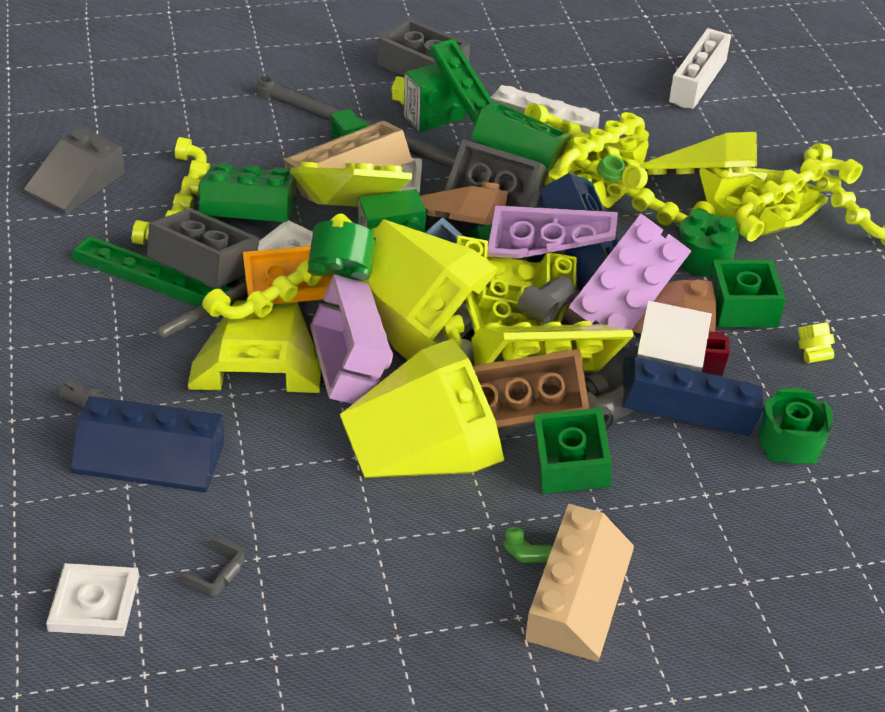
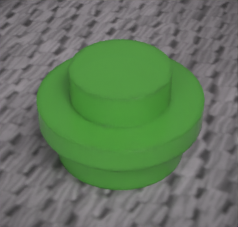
(611, 168)

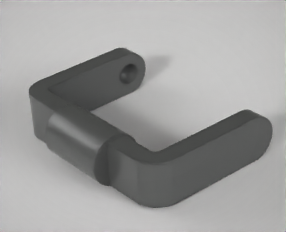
(225, 576)

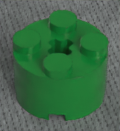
(709, 239)
(341, 250)
(794, 427)

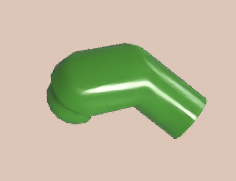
(522, 550)

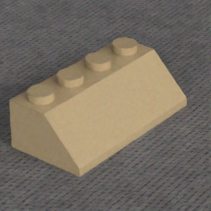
(375, 145)
(580, 585)

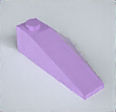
(536, 231)

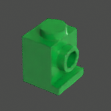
(345, 122)

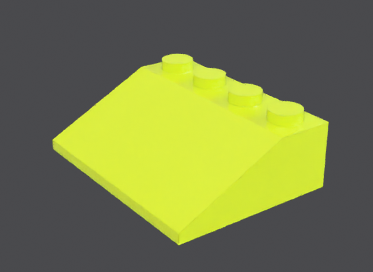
(596, 342)

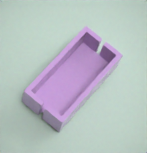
(629, 277)
(350, 340)

